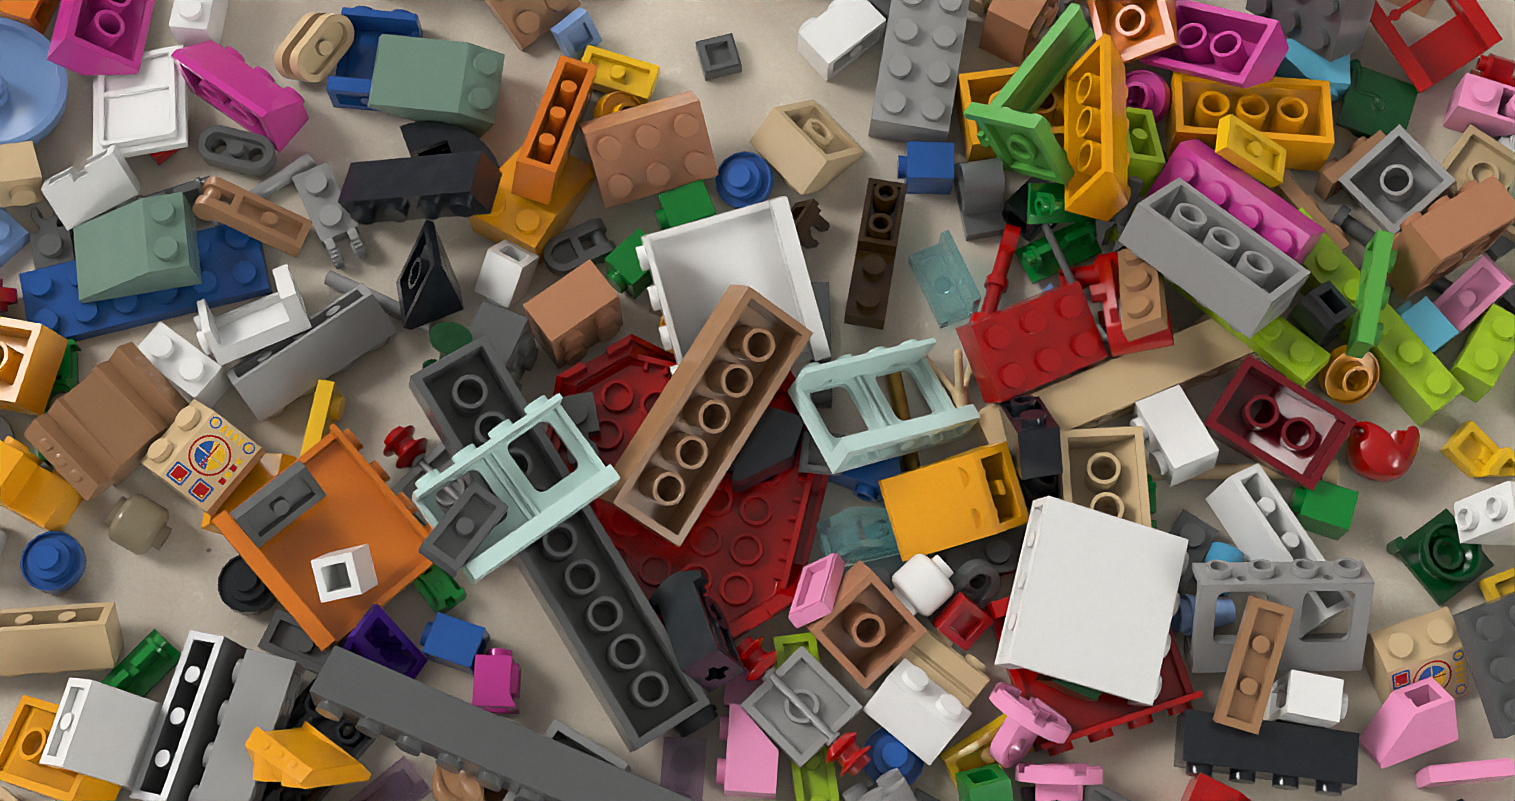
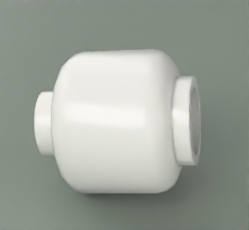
(923, 584)

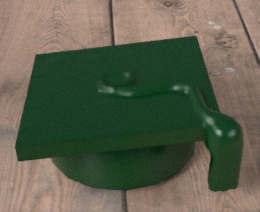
(1375, 102)
(1439, 558)

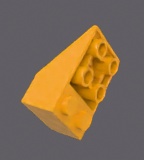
(954, 500)

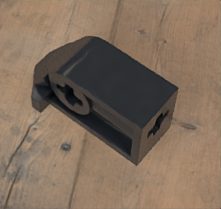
(697, 630)

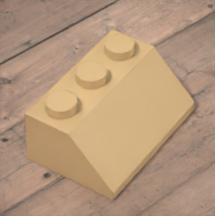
(1106, 471)

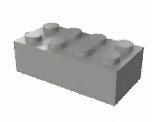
(919, 70)
(1213, 257)

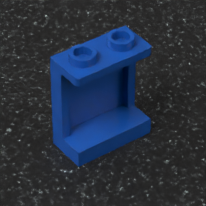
(355, 69)

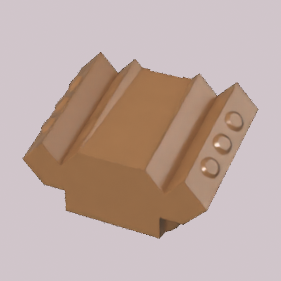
(107, 422)

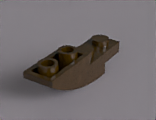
(875, 253)

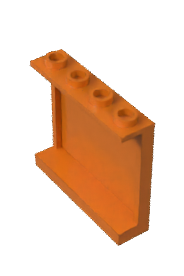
(353, 513)

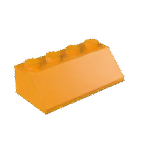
(1283, 109)
(1097, 132)

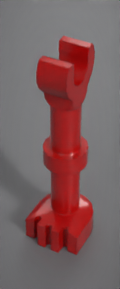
(997, 281)

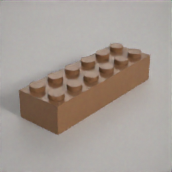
(706, 413)

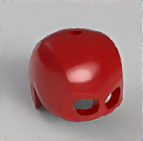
(1381, 454)

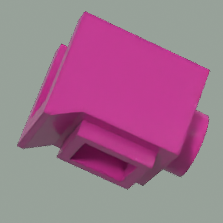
(496, 682)

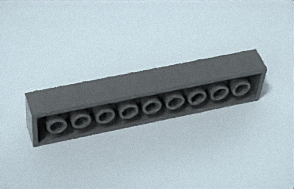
(574, 565)

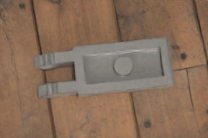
(331, 221)

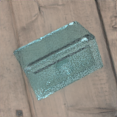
(945, 281)

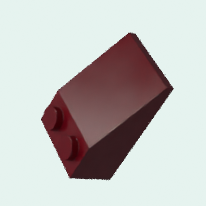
(1278, 423)

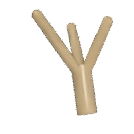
(962, 383)

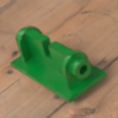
(1047, 205)
(1075, 242)
(144, 665)

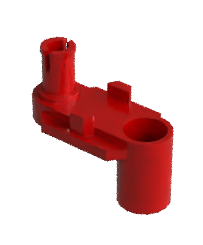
(1104, 286)

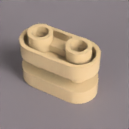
(314, 46)

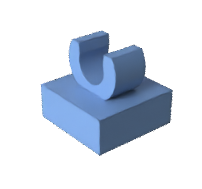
(576, 33)

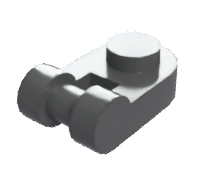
(566, 253)

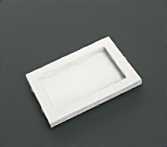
(142, 110)

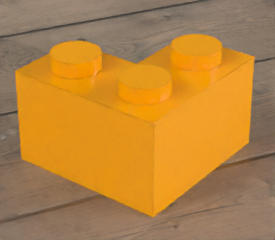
(33, 491)

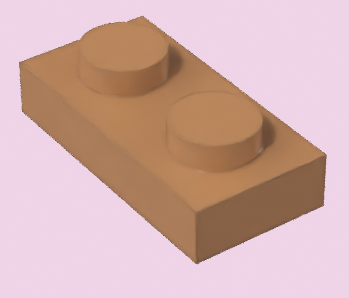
(1334, 168)

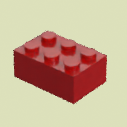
(1031, 342)

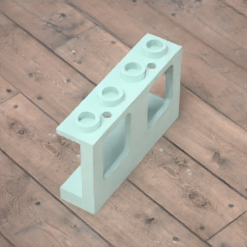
(886, 434)
(529, 511)

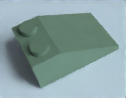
(437, 81)
(138, 249)

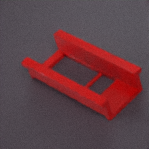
(1442, 49)

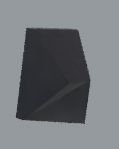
(427, 282)

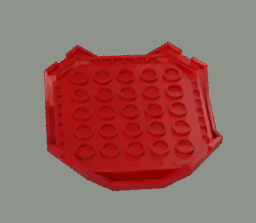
(743, 541)

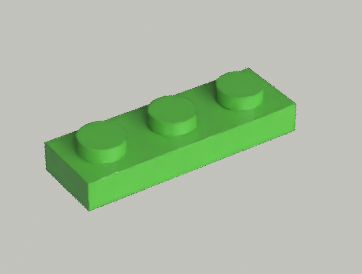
(1371, 294)

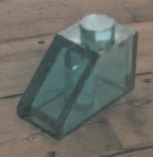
(858, 534)

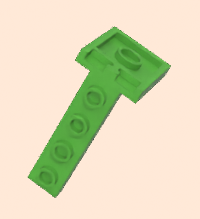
(1010, 122)

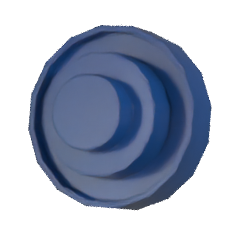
(744, 180)
(53, 562)
(889, 754)

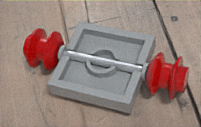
(412, 453)
(802, 707)

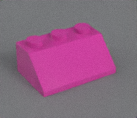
(101, 36)
(1223, 45)
(242, 92)

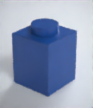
(927, 167)
(454, 642)

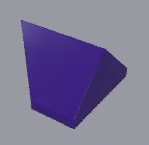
(384, 643)

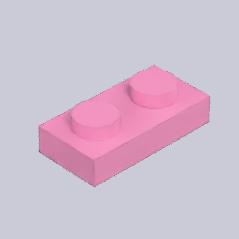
(1473, 293)

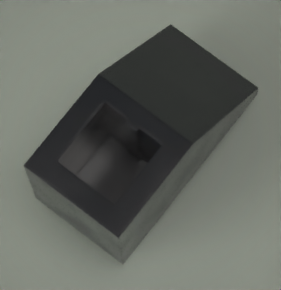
(1031, 437)
(768, 449)

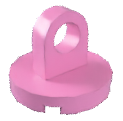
(1023, 724)
(1059, 779)

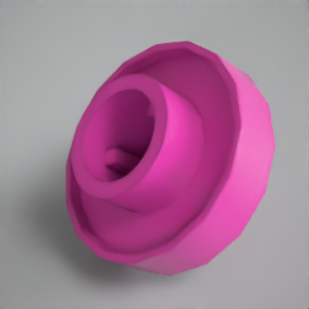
(1148, 92)

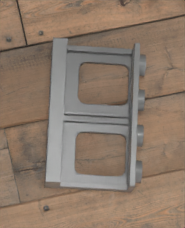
(1286, 585)

